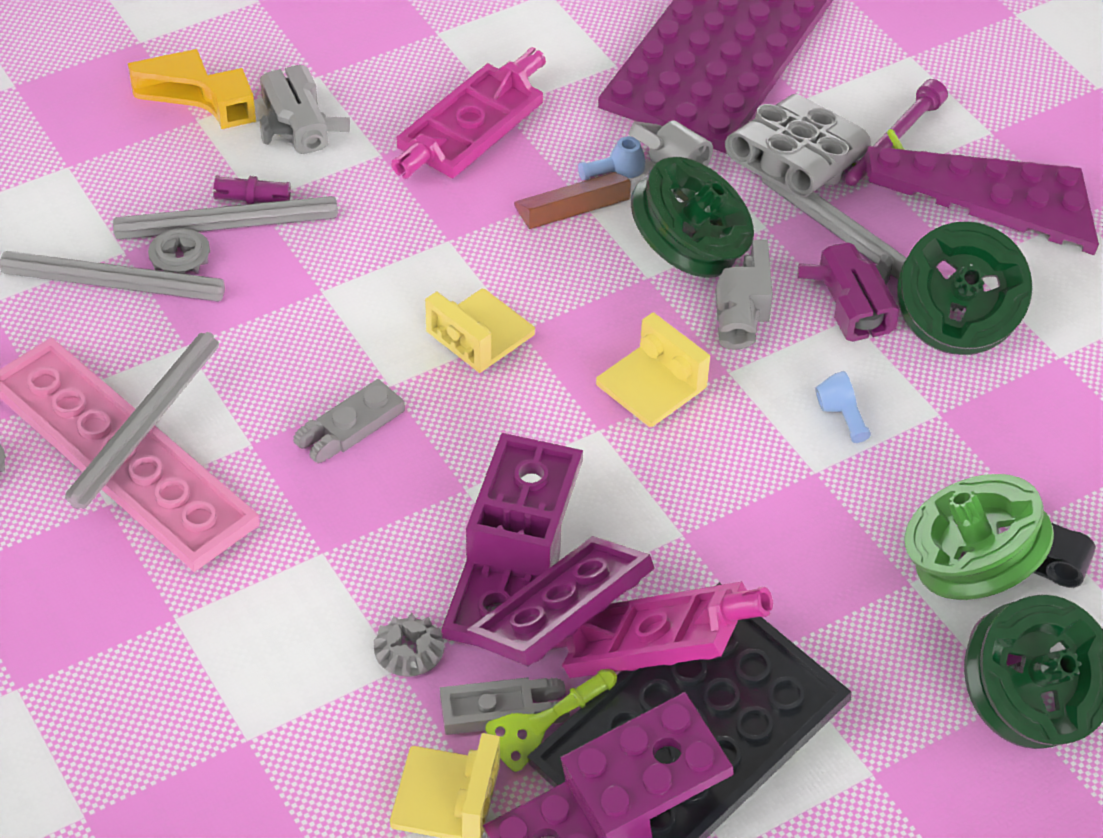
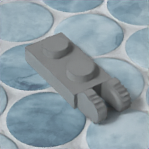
(350, 421)
(473, 705)

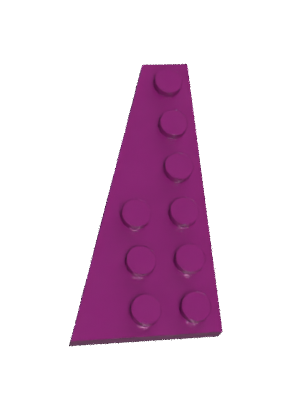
(994, 189)

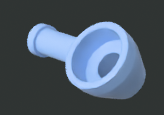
(625, 159)
(838, 395)

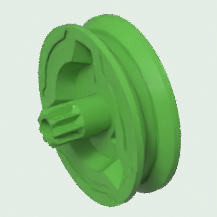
(968, 520)

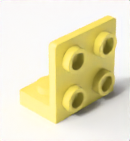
(477, 328)
(658, 374)
(447, 791)

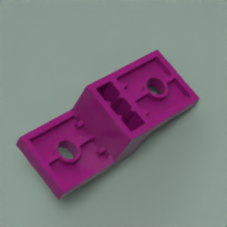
(512, 527)
(617, 781)

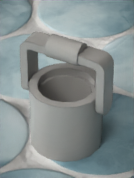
(672, 141)

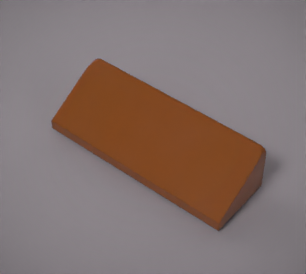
(574, 199)

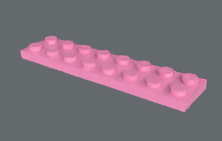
(158, 480)

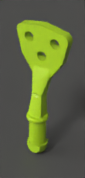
(537, 724)

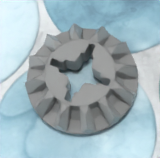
(164, 248)
(400, 658)

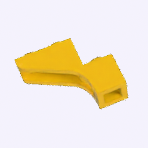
(184, 81)

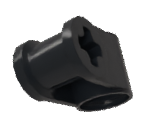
(1067, 558)

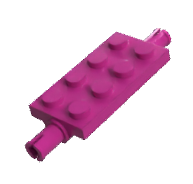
(471, 118)
(662, 629)

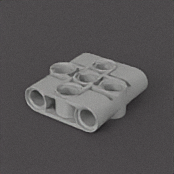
(798, 145)

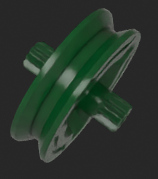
(683, 230)
(975, 253)
(1011, 695)

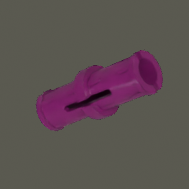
(250, 190)

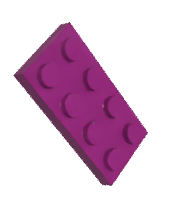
(560, 600)

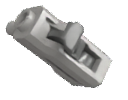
(295, 110)

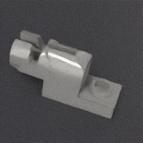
(744, 298)

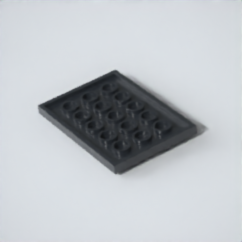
(755, 699)

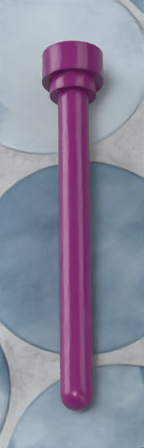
(928, 98)

